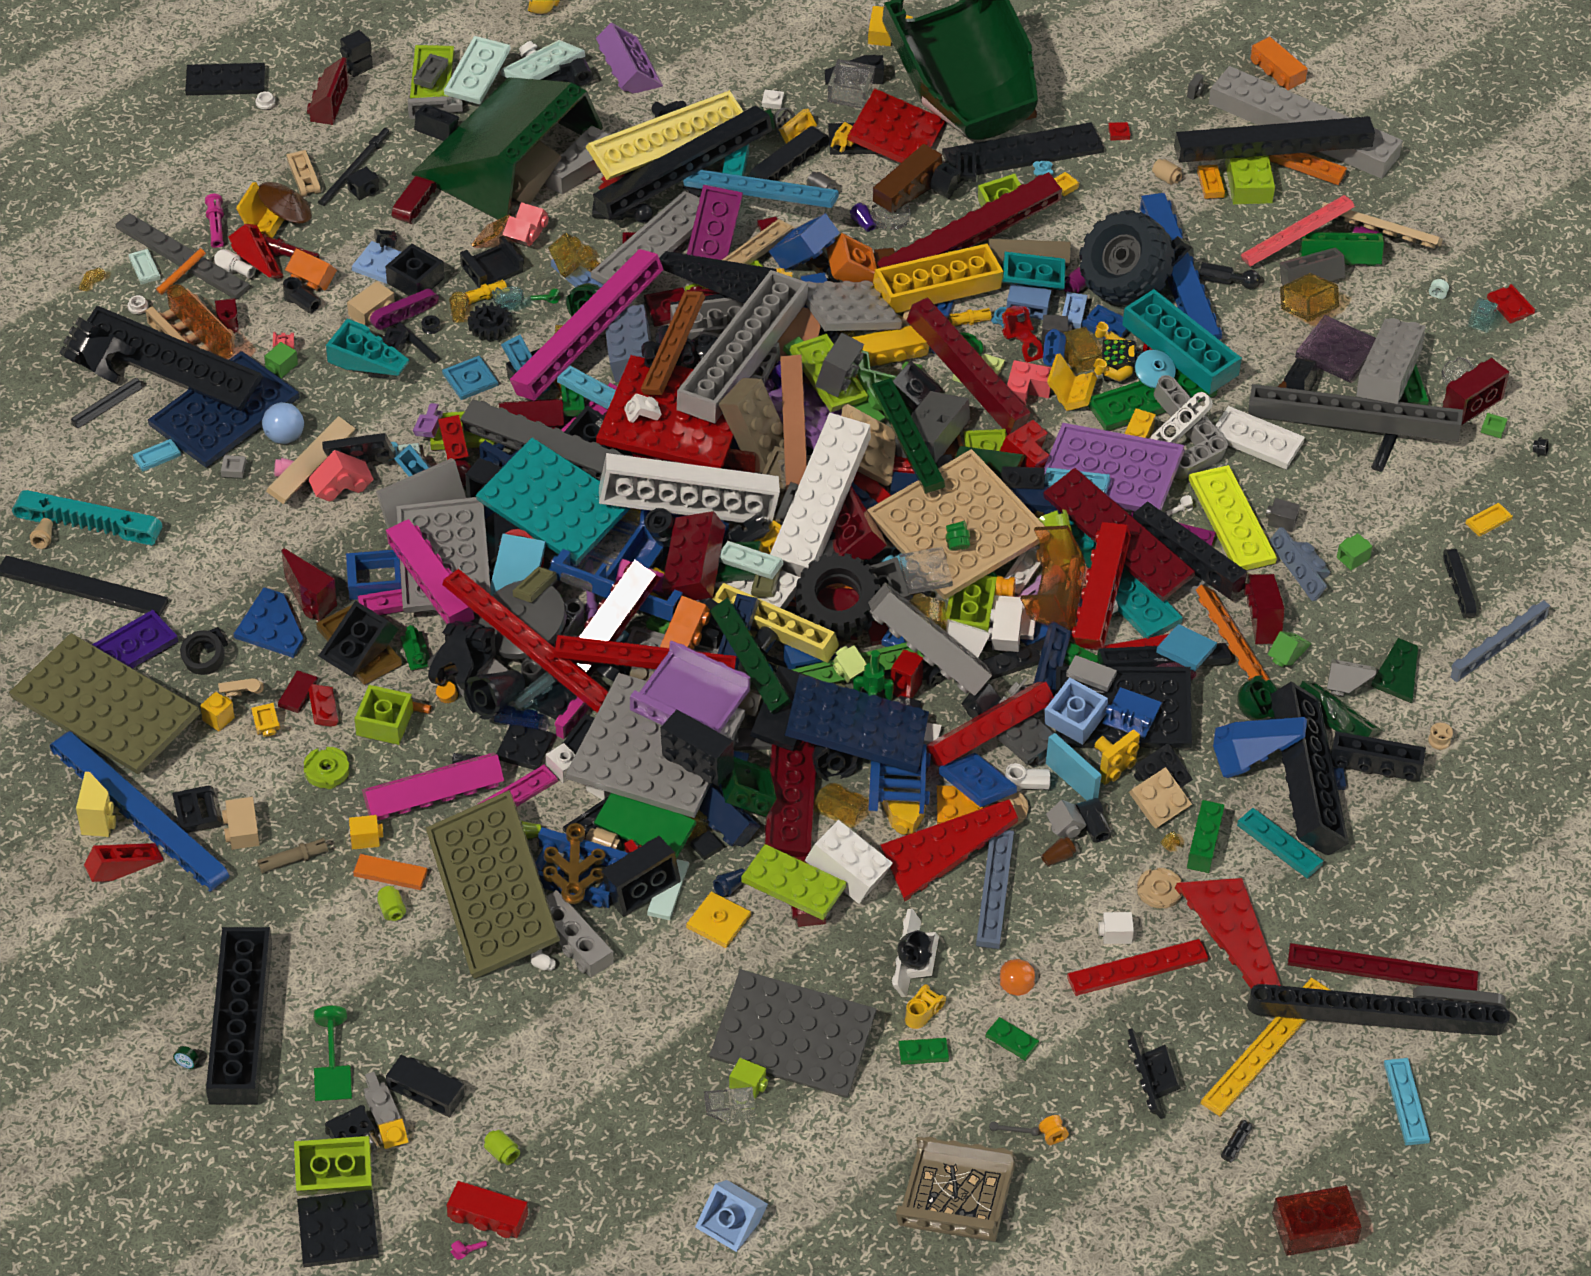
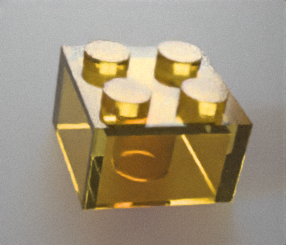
(1309, 297)

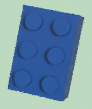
(804, 242)

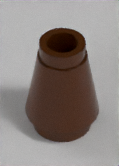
(1059, 851)

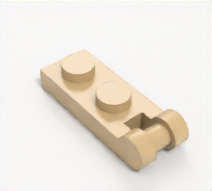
(303, 173)

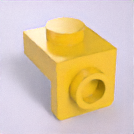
(265, 719)

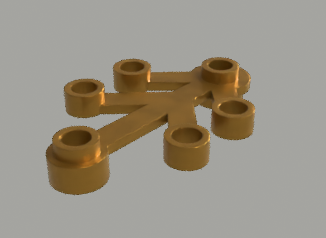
(574, 868)

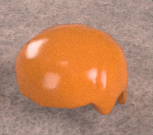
(1017, 977)

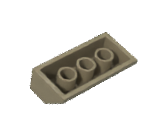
(1055, 249)

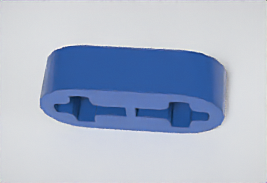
(1053, 345)

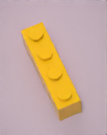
(893, 345)

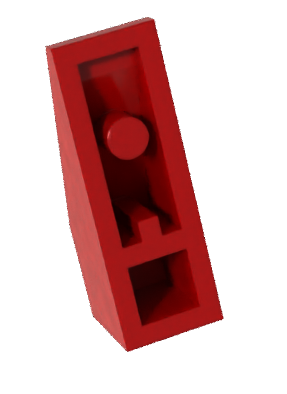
(252, 247)
(119, 860)

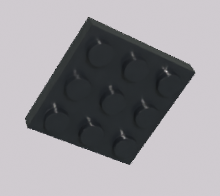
(337, 1228)

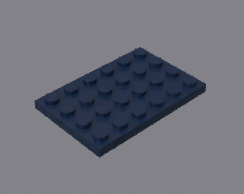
(211, 429)
(857, 723)

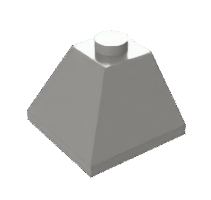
(1348, 676)

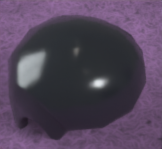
(914, 949)

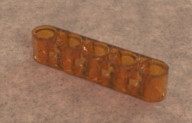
(200, 321)

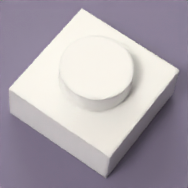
(772, 99)

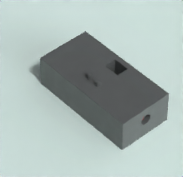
(939, 421)

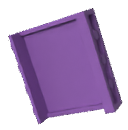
(692, 685)

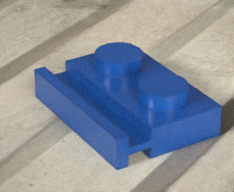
(1105, 315)

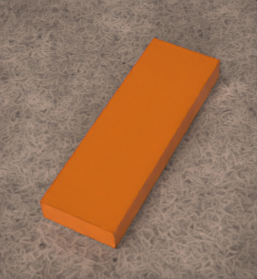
(390, 872)

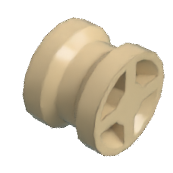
(1437, 731)

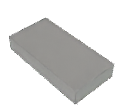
(1091, 673)

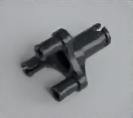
(650, 348)

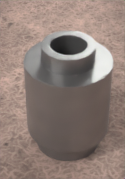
(818, 179)

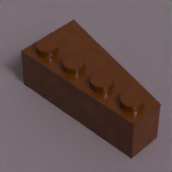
(907, 179)

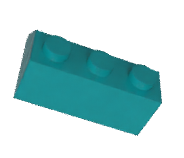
(1033, 270)

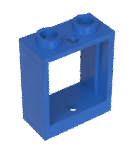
(371, 560)

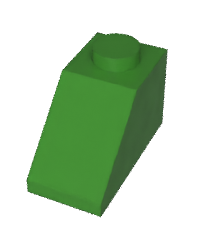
(1288, 648)

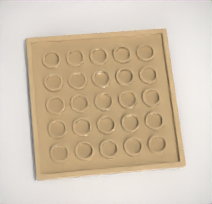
(972, 493)

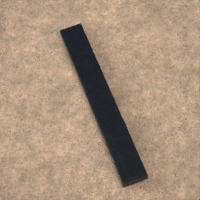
(82, 586)

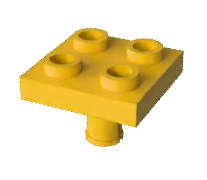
(1118, 756)

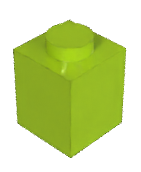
(748, 1075)

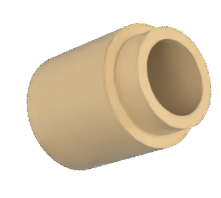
(1167, 171)
(604, 838)

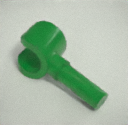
(551, 297)

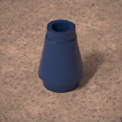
(728, 882)

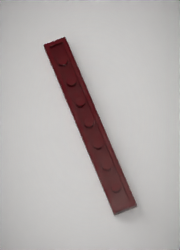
(1381, 967)

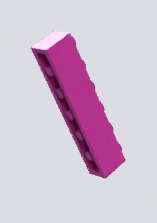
(427, 571)
(433, 785)

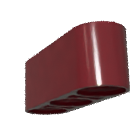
(413, 199)

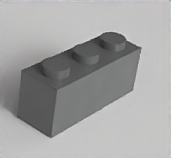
(1325, 264)

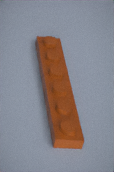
(673, 343)

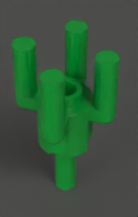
(873, 678)

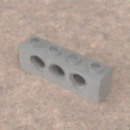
(586, 946)

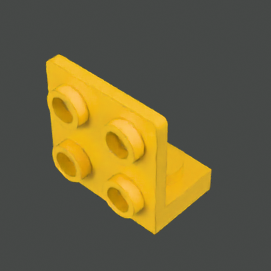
(255, 212)
(1070, 390)

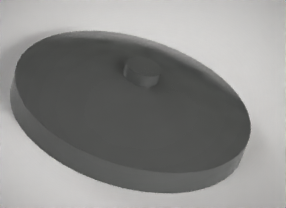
(544, 615)

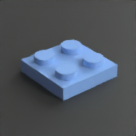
(373, 261)

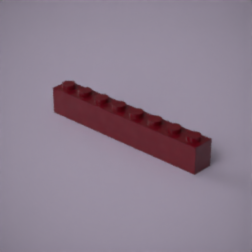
(968, 366)

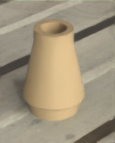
(41, 535)

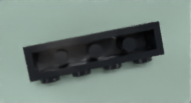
(1377, 756)

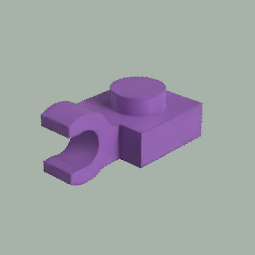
(428, 424)

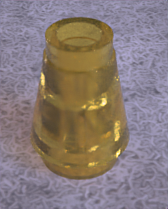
(458, 304)

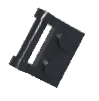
(189, 812)

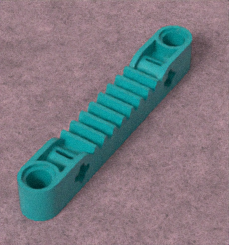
(141, 529)

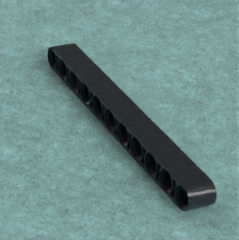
(1367, 1005)

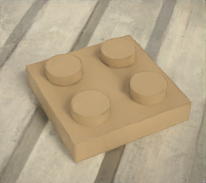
(1160, 798)

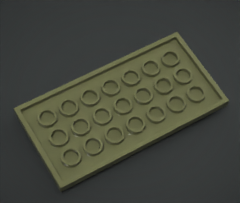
(104, 703)
(492, 884)

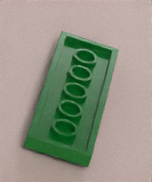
(1117, 406)

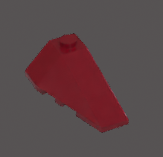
(856, 530)

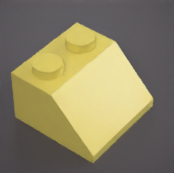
(94, 808)

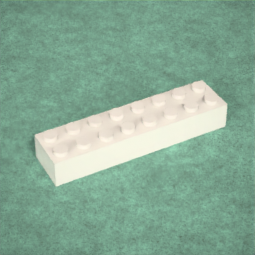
(687, 488)
(821, 493)

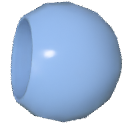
(283, 423)

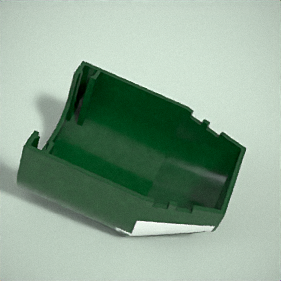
(968, 64)

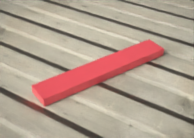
(1297, 230)

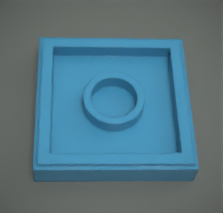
(470, 377)
(1186, 647)

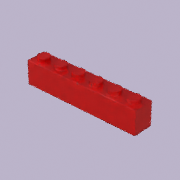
(1101, 586)
(989, 723)

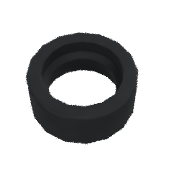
(193, 640)

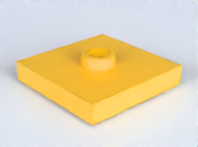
(718, 919)

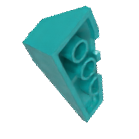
(360, 350)

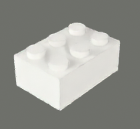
(849, 859)

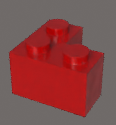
(1027, 441)

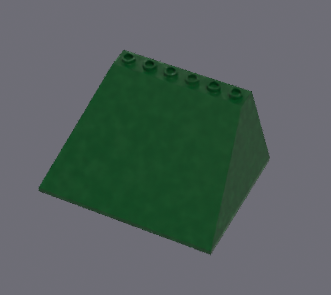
(482, 153)

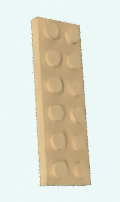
(1390, 228)

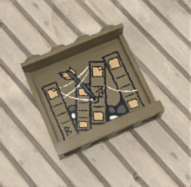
(957, 1189)

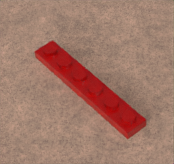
(1137, 967)

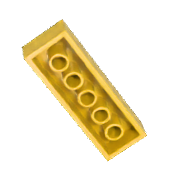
(939, 277)

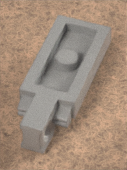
(443, 103)
(379, 1100)

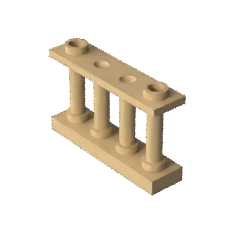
(158, 322)

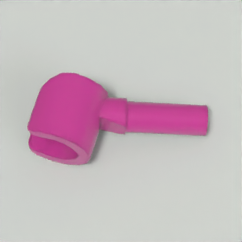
(460, 1251)

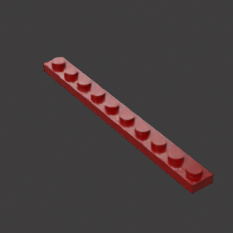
(525, 639)

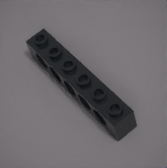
(1200, 556)

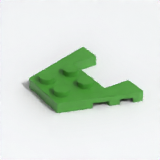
(870, 376)

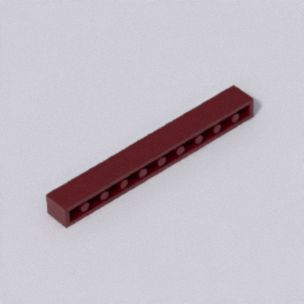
(983, 222)

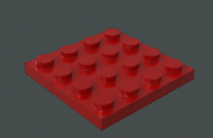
(894, 126)

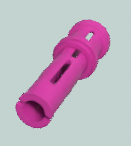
(215, 213)

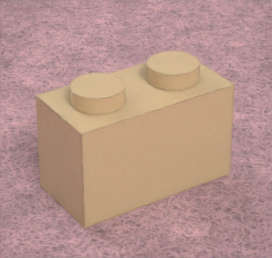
(368, 301)
(241, 823)

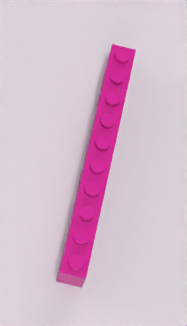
(586, 325)

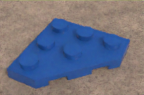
(271, 624)

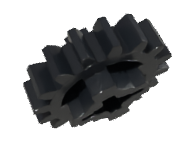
(490, 321)

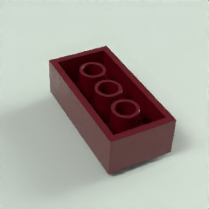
(694, 555)

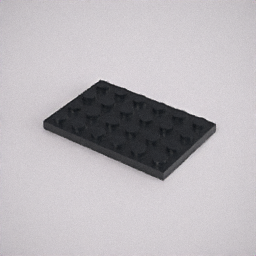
(1163, 684)

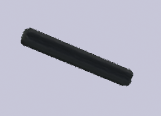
(106, 402)
(1383, 452)

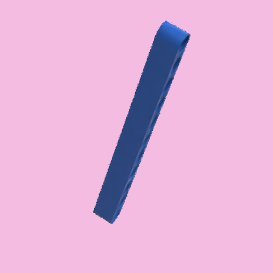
(142, 812)

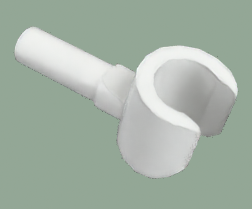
(1186, 505)

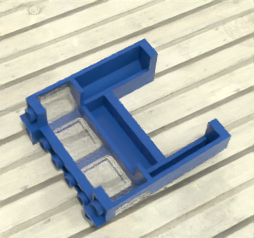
(600, 566)

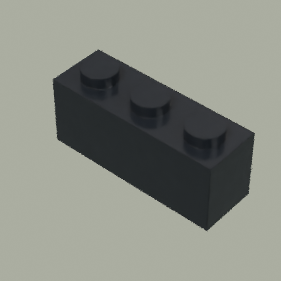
(425, 1085)

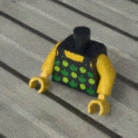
(1117, 355)

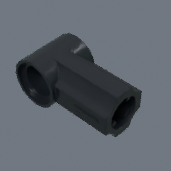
(296, 293)
(1095, 822)

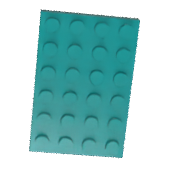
(551, 500)

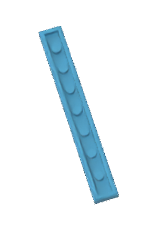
(765, 188)

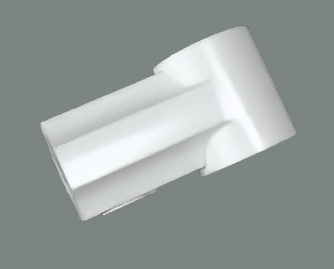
(1028, 778)

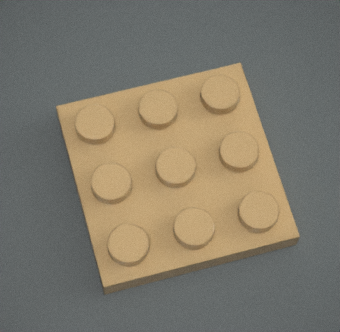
(880, 452)

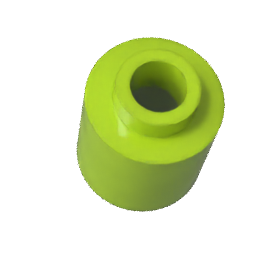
(391, 903)
(501, 1147)

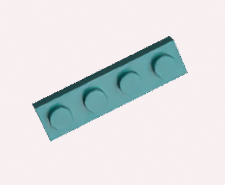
(1280, 843)

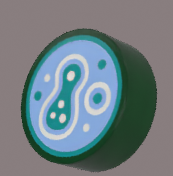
(186, 1057)

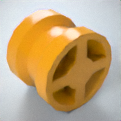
(1005, 587)
(1053, 1129)

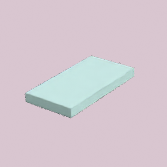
(543, 61)
(477, 70)

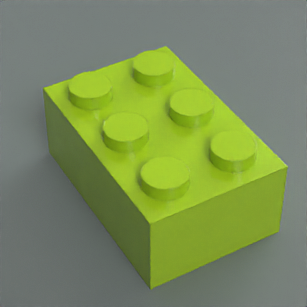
(1250, 180)
(973, 604)
(333, 1165)

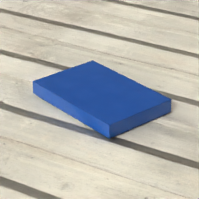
(977, 779)

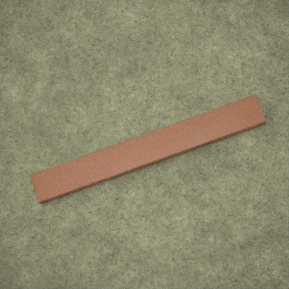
(793, 418)

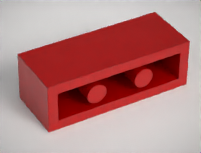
(487, 1210)

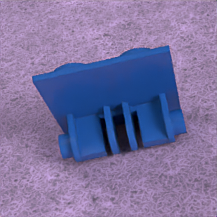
(1131, 712)

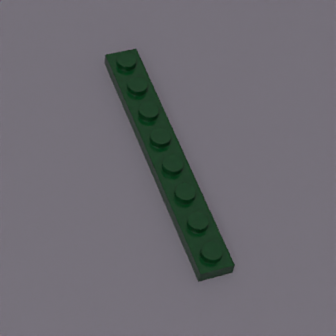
(908, 436)

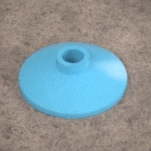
(1146, 368)

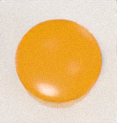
(447, 693)

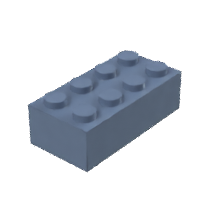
(626, 337)

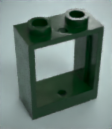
(741, 785)

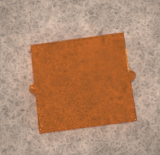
(491, 231)

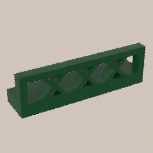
(1340, 715)

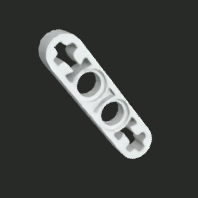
(1175, 420)

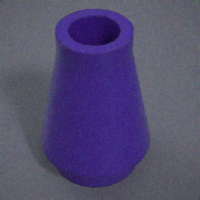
(862, 216)

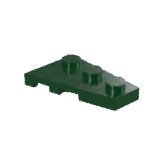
(995, 459)
(1398, 671)

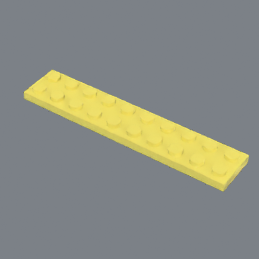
(661, 135)

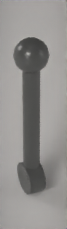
(994, 1126)

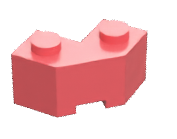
(526, 225)

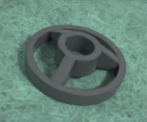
(778, 122)

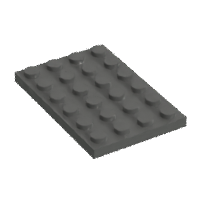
(794, 1033)

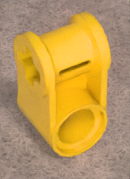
(923, 1007)

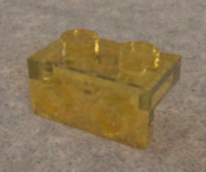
(840, 804)

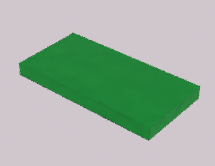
(644, 822)

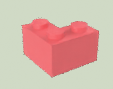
(1029, 380)
(338, 473)

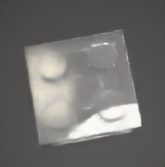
(926, 570)

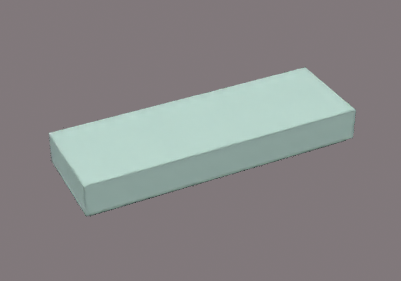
(750, 560)
(664, 903)

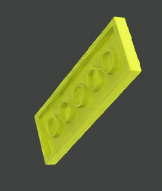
(1232, 518)

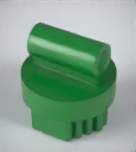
(958, 536)

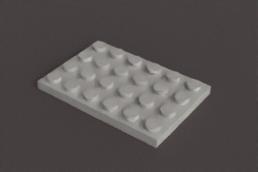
(455, 533)

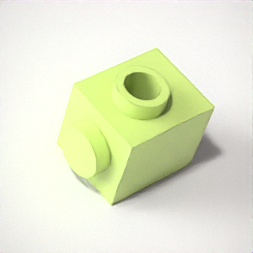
(848, 663)

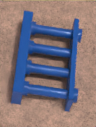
(878, 782)
(549, 838)

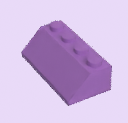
(627, 60)

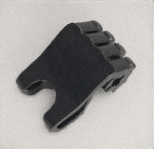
(94, 349)
(465, 651)

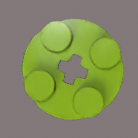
(326, 778)

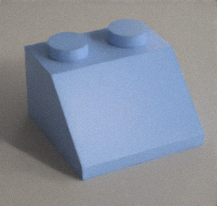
(730, 1214)

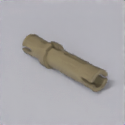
(292, 855)

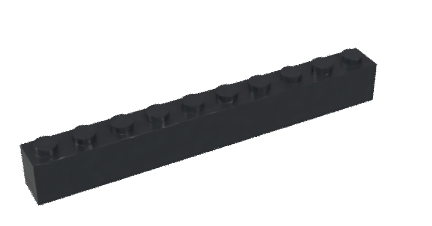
(1274, 139)
(682, 162)

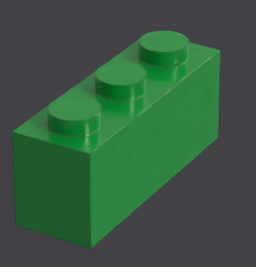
(1205, 836)

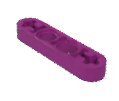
(385, 316)

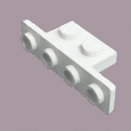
(903, 974)

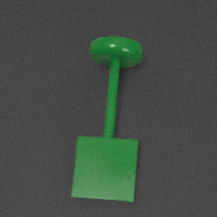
(331, 1081)

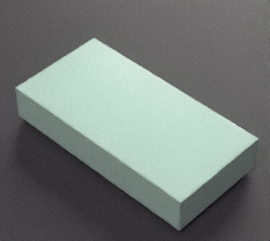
(144, 266)

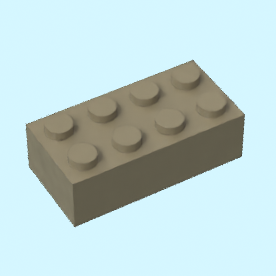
(753, 419)

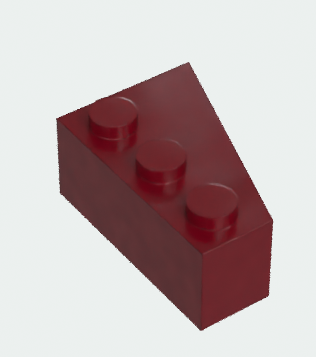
(1265, 607)

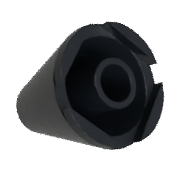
(492, 692)

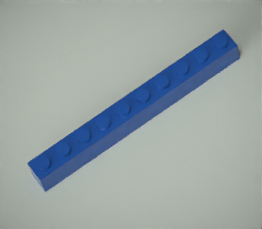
(1184, 278)

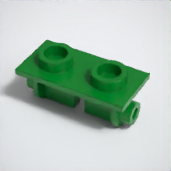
(415, 648)

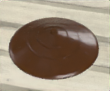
(284, 202)

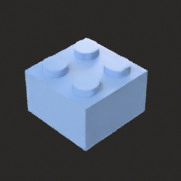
(1076, 710)

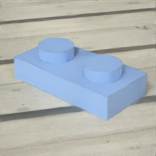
(1074, 308)

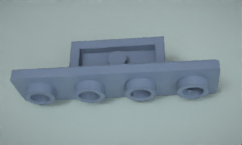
(1301, 562)

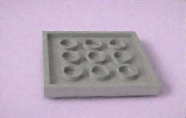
(850, 306)

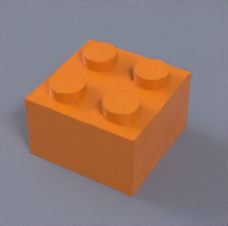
(851, 260)

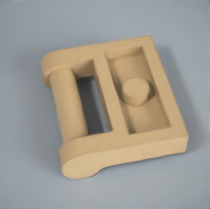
(234, 688)

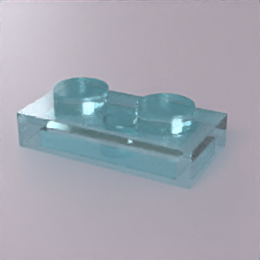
(541, 685)

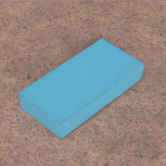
(156, 455)

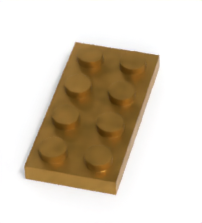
(382, 664)

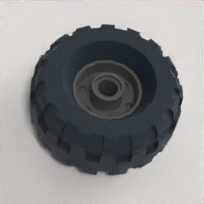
(1126, 257)

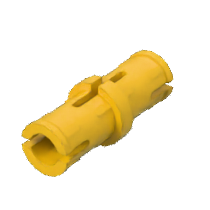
(484, 291)
(970, 317)

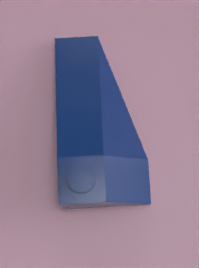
(1247, 742)

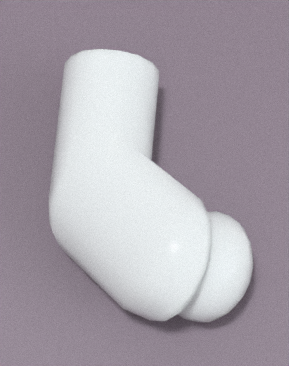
(542, 961)

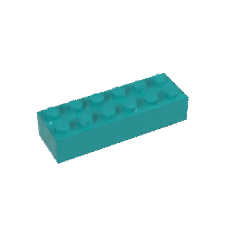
(1185, 341)

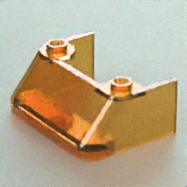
(1060, 578)

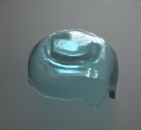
(508, 297)

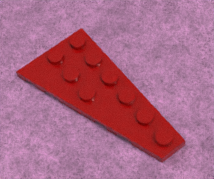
(940, 848)
(1232, 925)

